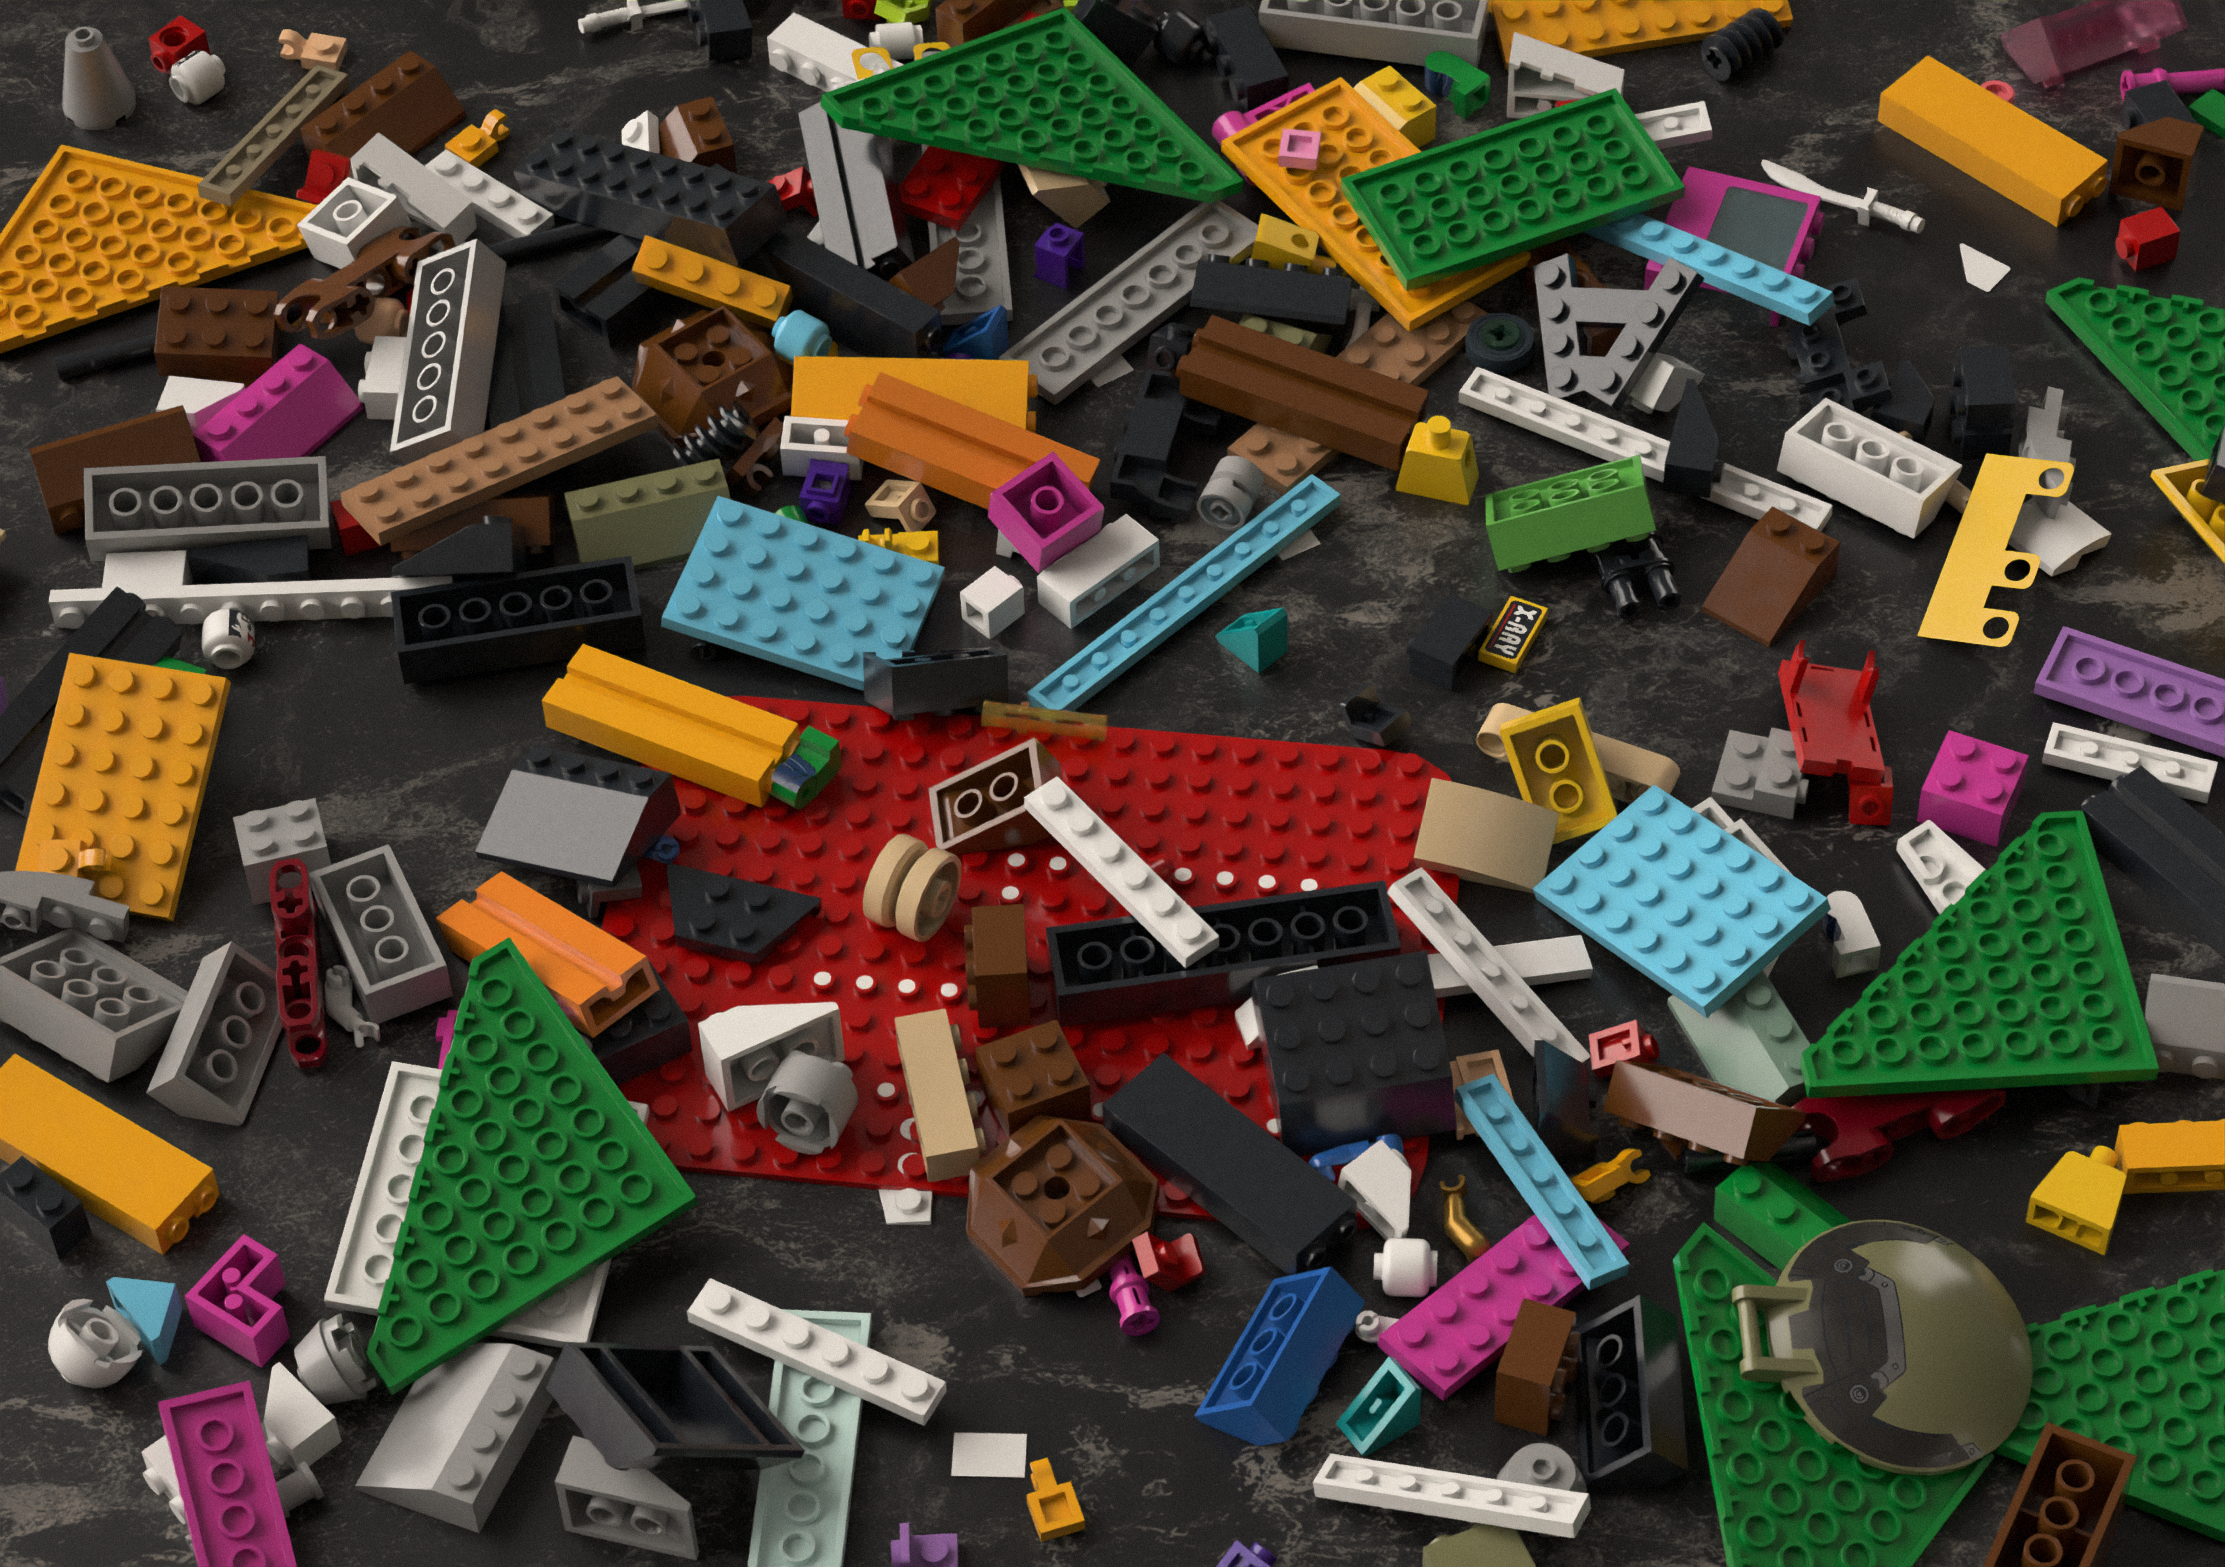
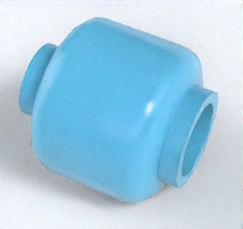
(801, 336)

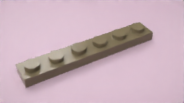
(272, 135)

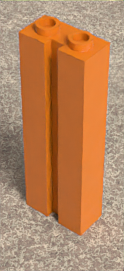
(948, 442)
(579, 964)

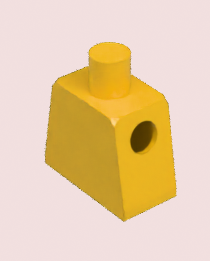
(1288, 243)
(1439, 463)
(2080, 1199)

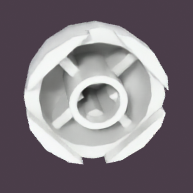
(92, 1345)

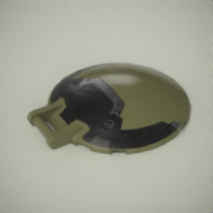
(1892, 1346)

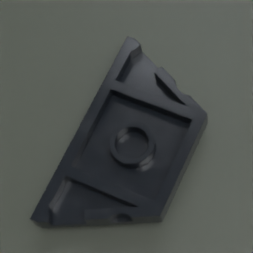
(733, 914)

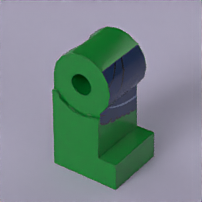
(1457, 82)
(807, 769)

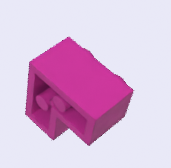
(237, 1304)

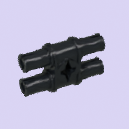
(1635, 566)

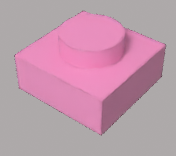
(1299, 149)

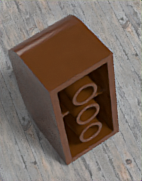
(2064, 1504)

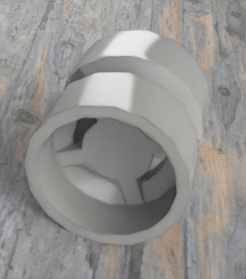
(1230, 493)

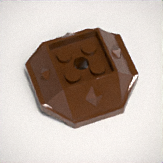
(709, 364)
(1067, 1240)

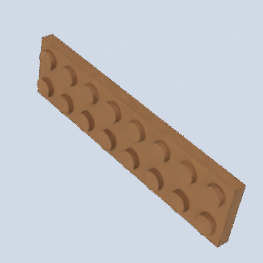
(1382, 349)
(498, 460)

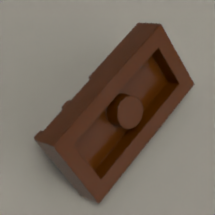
(746, 466)

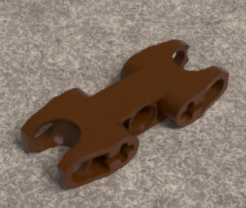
(349, 294)

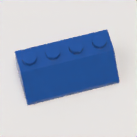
(1282, 1357)

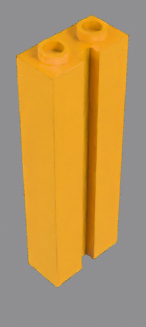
(1993, 141)
(996, 387)
(670, 724)
(102, 1157)

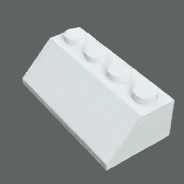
(1868, 467)

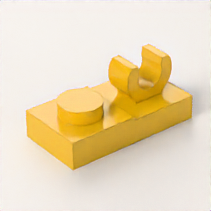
(919, 544)

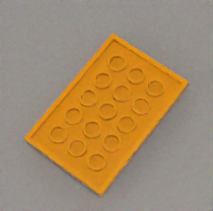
(128, 775)

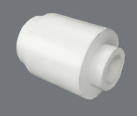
(897, 39)

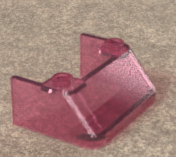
(2090, 34)

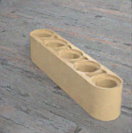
(1626, 767)

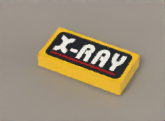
(1513, 634)

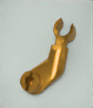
(1458, 1226)

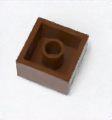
(998, 966)
(1033, 1077)
(1537, 1367)

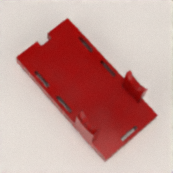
(1832, 717)

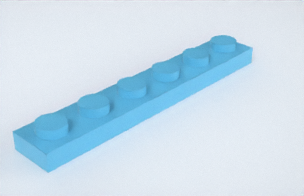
(1541, 1182)

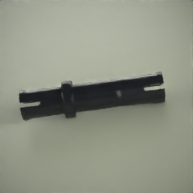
(1798, 1146)

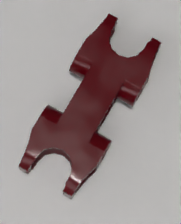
(298, 963)
(1867, 1124)

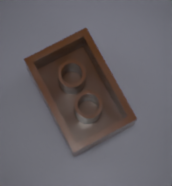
(216, 332)

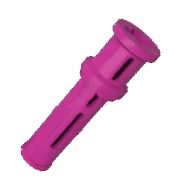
(2181, 82)
(1131, 1295)

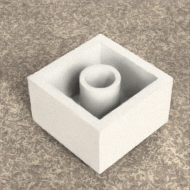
(349, 220)

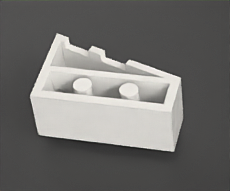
(1548, 74)
(425, 197)

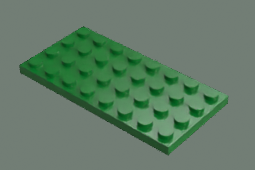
(1511, 188)

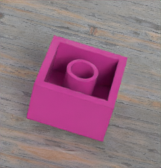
(1045, 512)
(1972, 788)

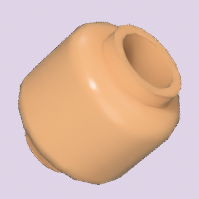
(386, 320)

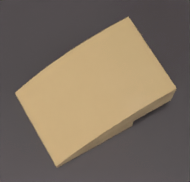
(1485, 836)

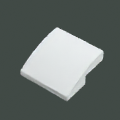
(2057, 541)

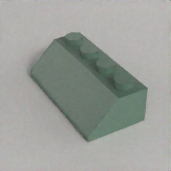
(1749, 1042)

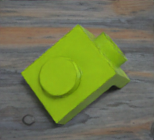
(903, 10)

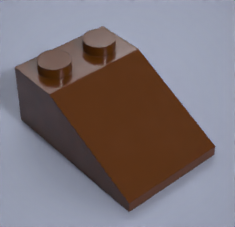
(1773, 577)
(986, 803)

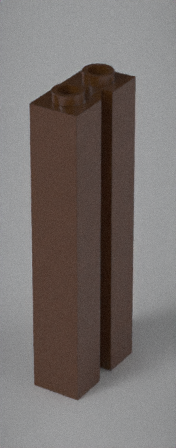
(1302, 392)

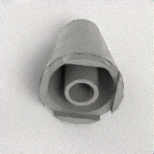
(94, 82)

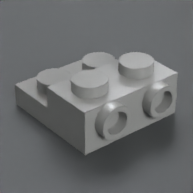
(1760, 774)

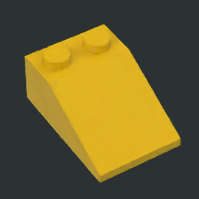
(1400, 104)
(1560, 767)

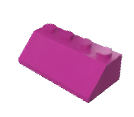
(281, 413)

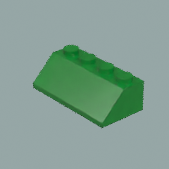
(1772, 1211)

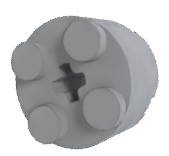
(808, 1102)

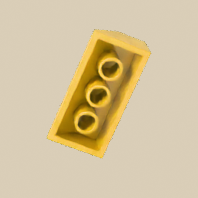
(2183, 488)

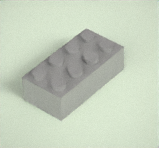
(381, 934)

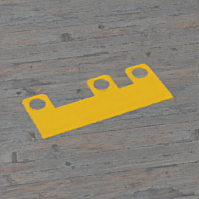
(1979, 552)

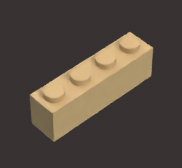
(938, 1094)

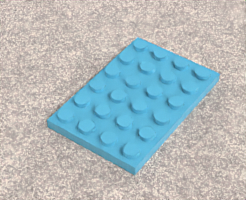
(799, 593)
(1681, 900)

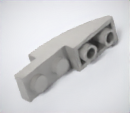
(2043, 440)
(63, 901)

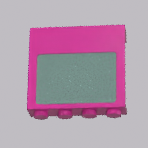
(1747, 218)

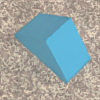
(151, 1309)

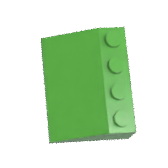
(1569, 514)

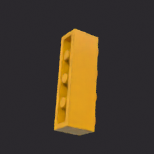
(711, 282)
(2172, 1156)

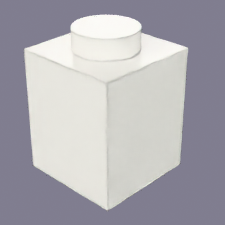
(992, 602)

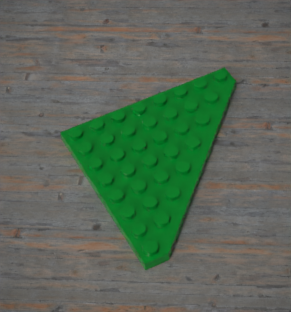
(1039, 100)
(2159, 350)
(2002, 989)
(520, 1179)
(2145, 1383)
(1775, 1480)

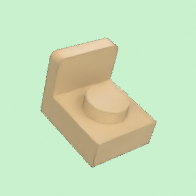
(904, 502)

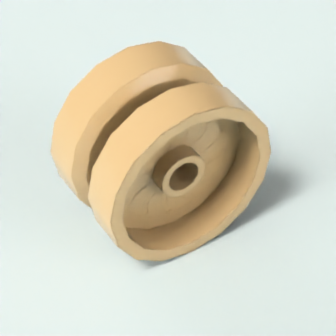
(912, 887)

